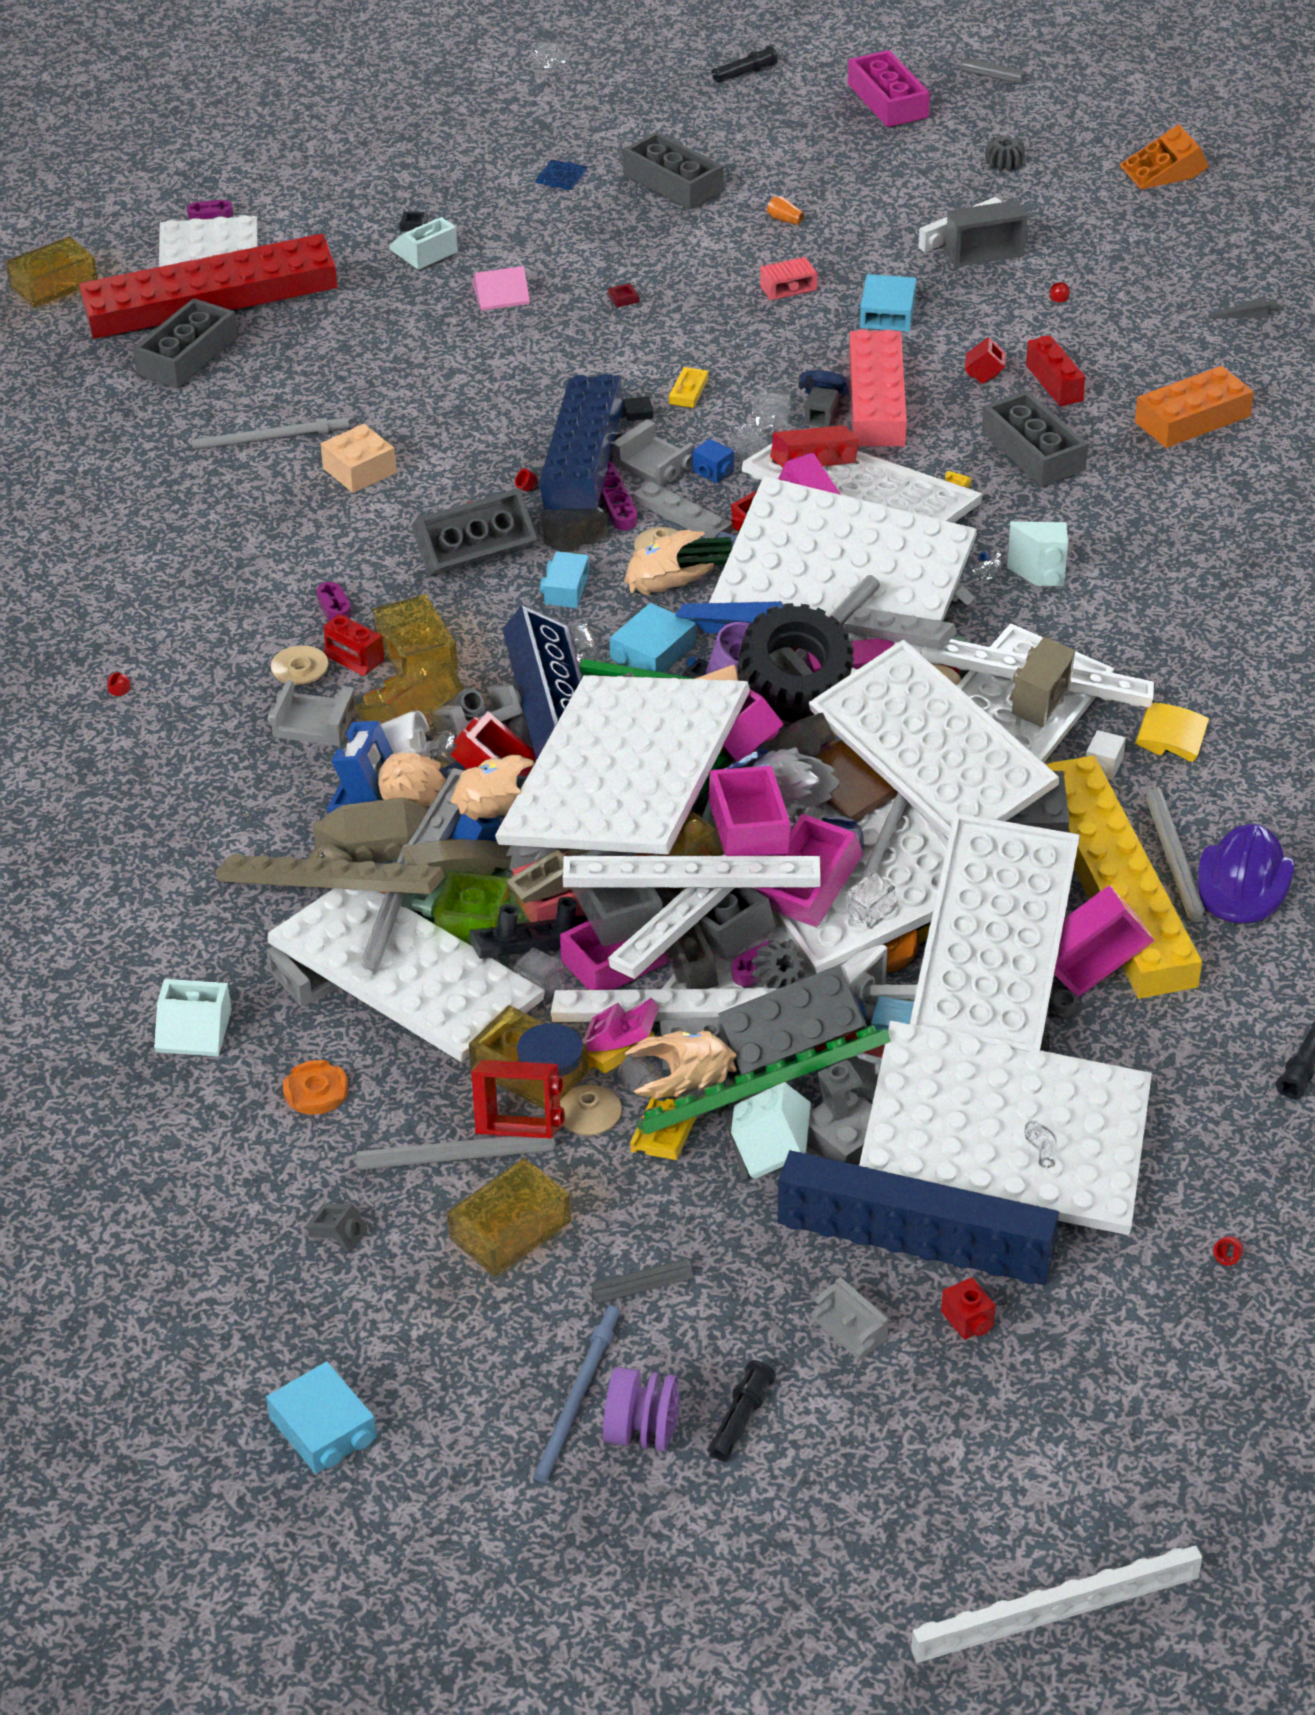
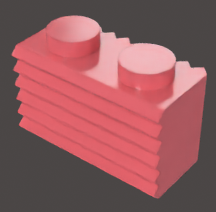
(788, 278)

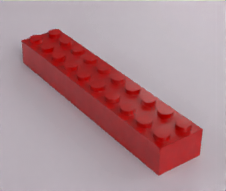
(224, 280)

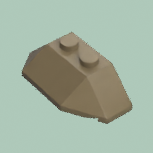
(371, 829)

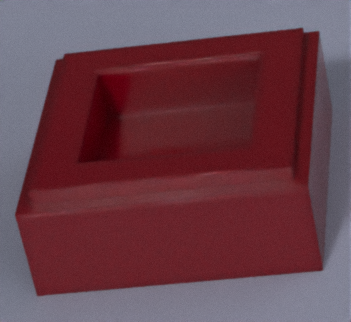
(623, 295)

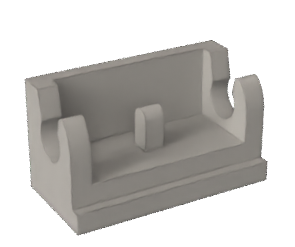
(850, 1319)

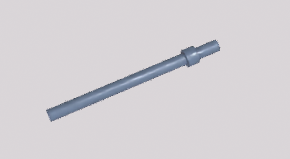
(600, 1340)

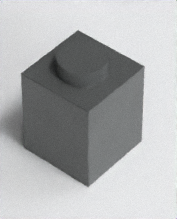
(821, 407)

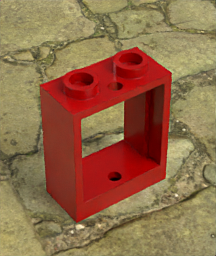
(494, 735)
(485, 1099)

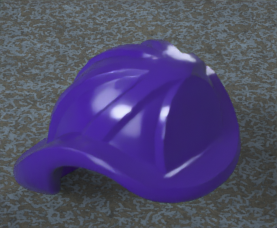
(1245, 875)

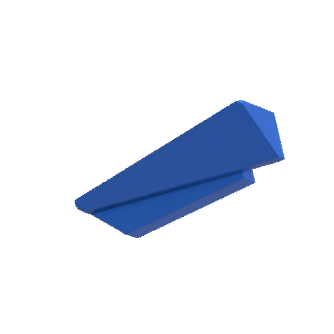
(714, 616)

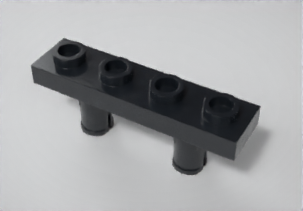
(520, 938)

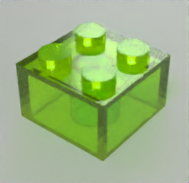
(470, 903)

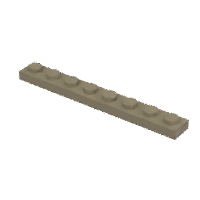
(330, 874)

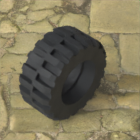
(800, 629)

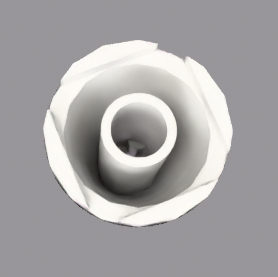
(407, 733)

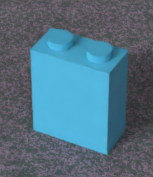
(888, 302)
(652, 640)
(321, 1417)

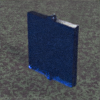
(561, 174)
(749, 759)

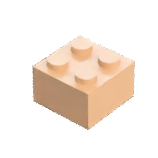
(358, 458)

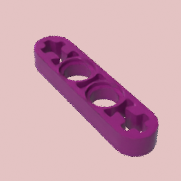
(620, 494)

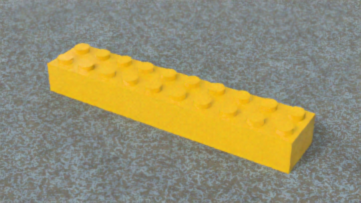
(1114, 857)

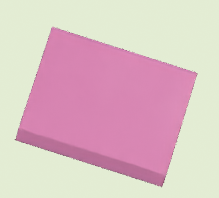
(501, 288)

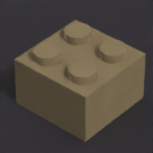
(1042, 681)

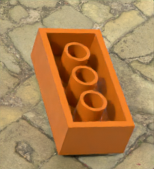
(1194, 406)

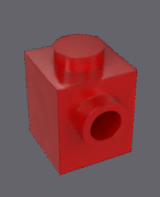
(985, 360)
(968, 1308)

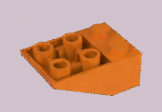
(1166, 160)

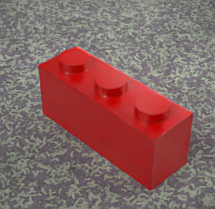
(1055, 370)
(829, 444)

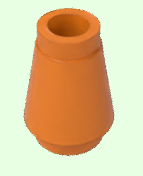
(783, 210)

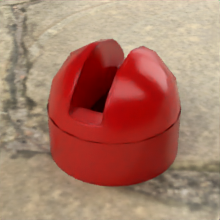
(1059, 292)
(526, 480)
(121, 684)
(1222, 1248)

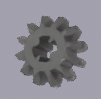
(1004, 152)
(787, 960)

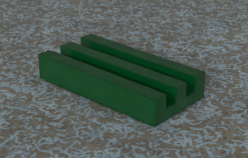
(703, 548)

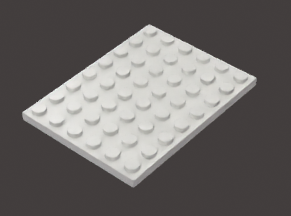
(822, 545)
(624, 764)
(910, 864)
(959, 1111)

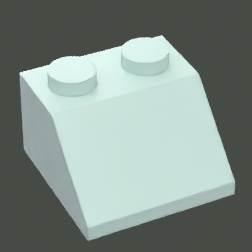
(1038, 551)
(770, 1127)

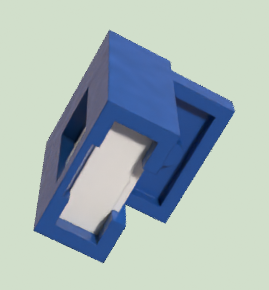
(360, 764)

